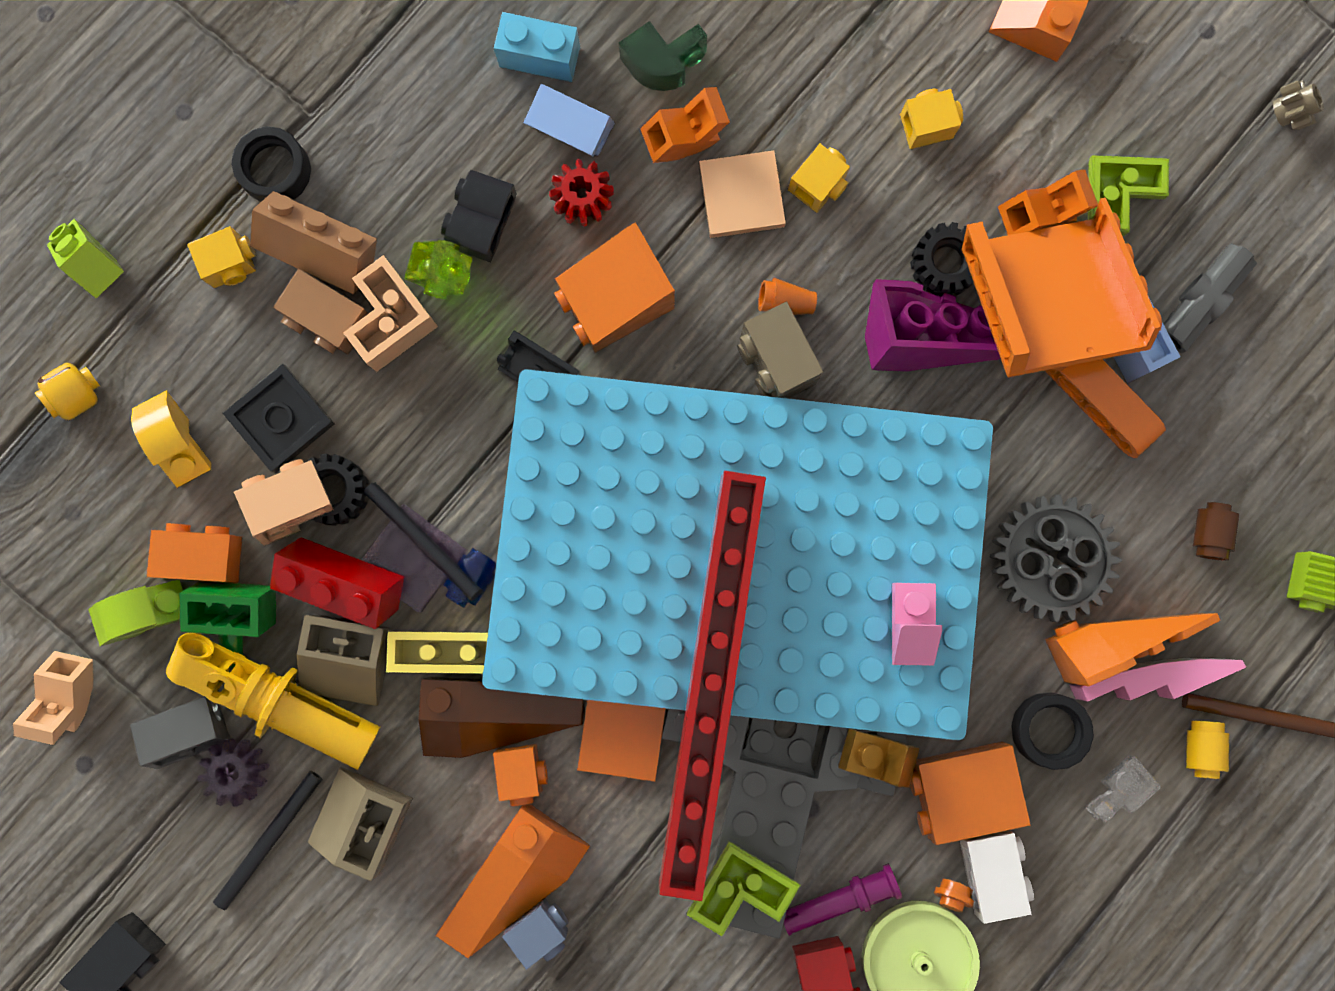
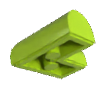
(1127, 178)
(738, 878)

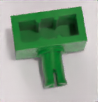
(228, 610)

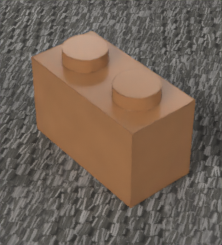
(319, 310)

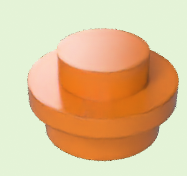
(954, 895)

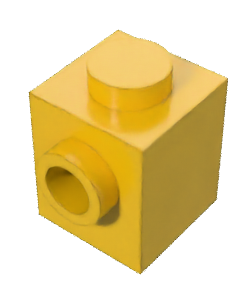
(931, 117)
(820, 178)
(223, 257)

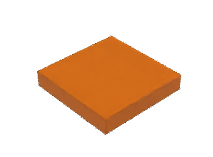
(621, 740)

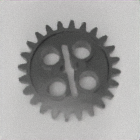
(1039, 588)

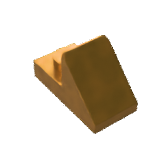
(879, 758)

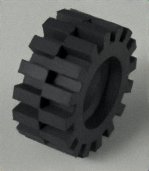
(924, 263)
(354, 483)

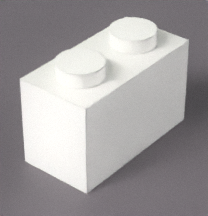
(997, 876)

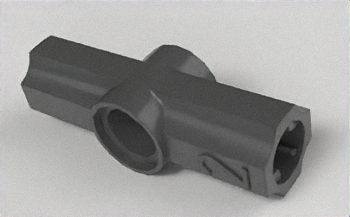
(1208, 295)

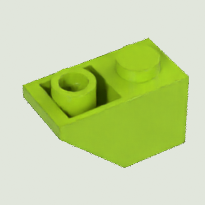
(83, 258)

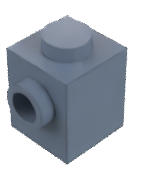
(537, 934)

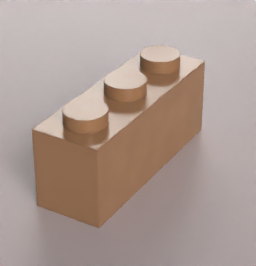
(311, 241)

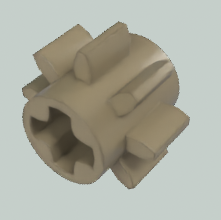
(1298, 105)

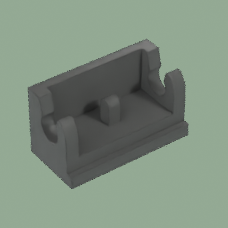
(179, 733)

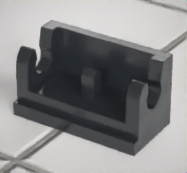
(527, 355)

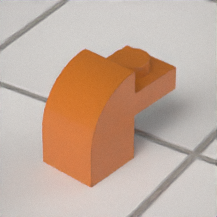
(686, 130)
(1049, 206)

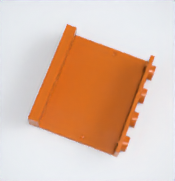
(1061, 293)

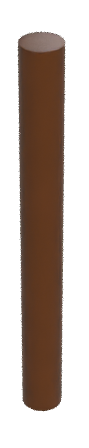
(1258, 715)

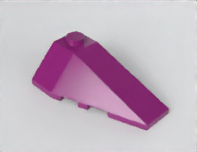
(922, 330)

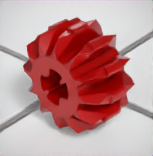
(596, 192)

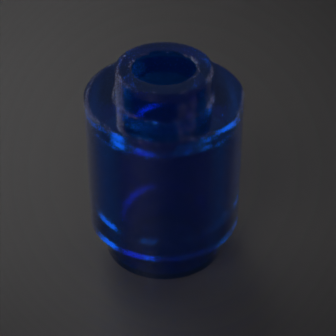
(479, 569)

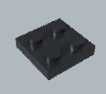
(278, 418)

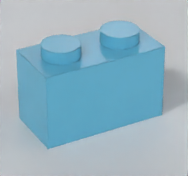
(537, 46)

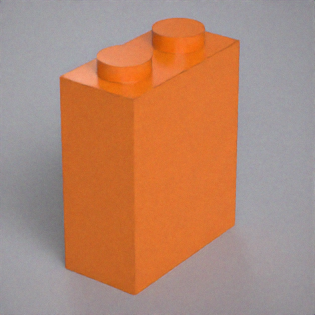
(969, 793)

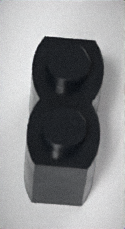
(479, 214)

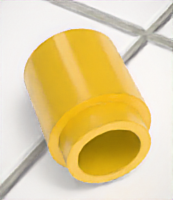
(1207, 749)

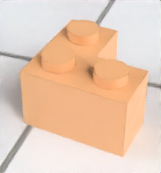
(396, 318)
(283, 501)

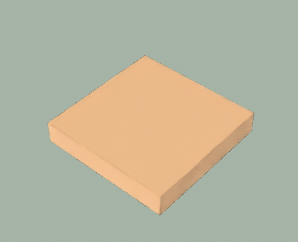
(742, 194)

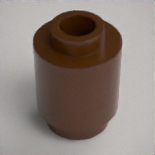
(1215, 531)

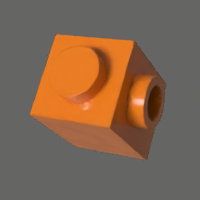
(519, 774)

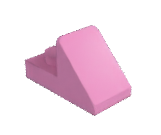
(914, 624)

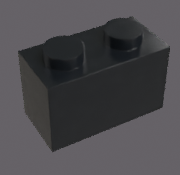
(116, 958)

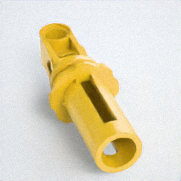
(270, 699)

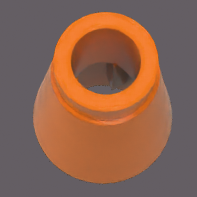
(777, 292)

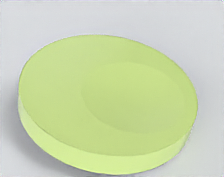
(920, 950)

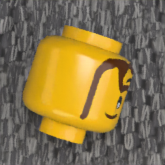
(67, 391)

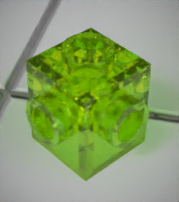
(438, 268)

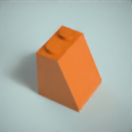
(615, 289)

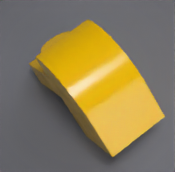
(166, 440)

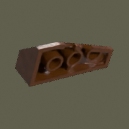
(466, 718)

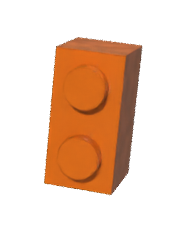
(194, 555)

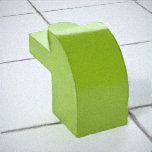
(135, 611)

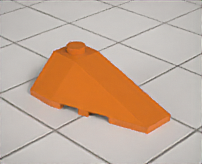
(1104, 649)

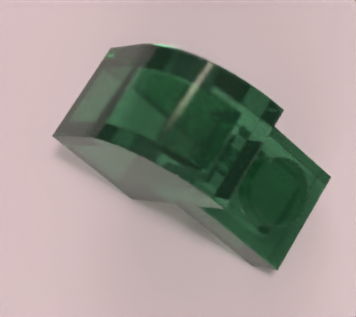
(659, 64)

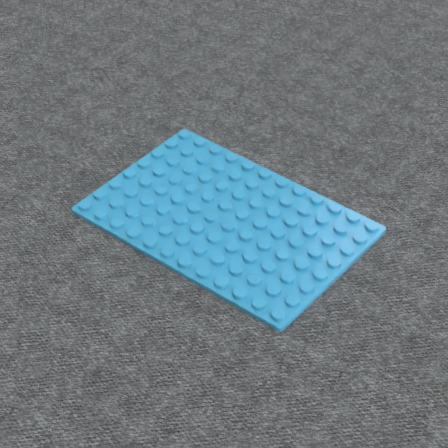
(616, 532)

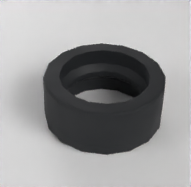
(255, 142)
(1082, 725)

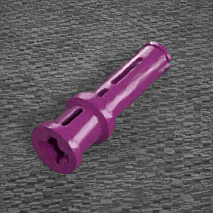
(860, 894)

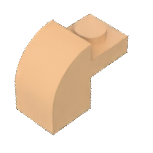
(61, 698)

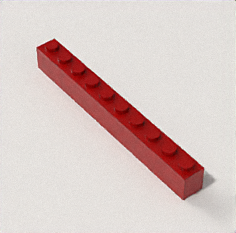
(711, 686)

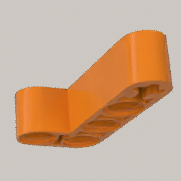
(1110, 405)

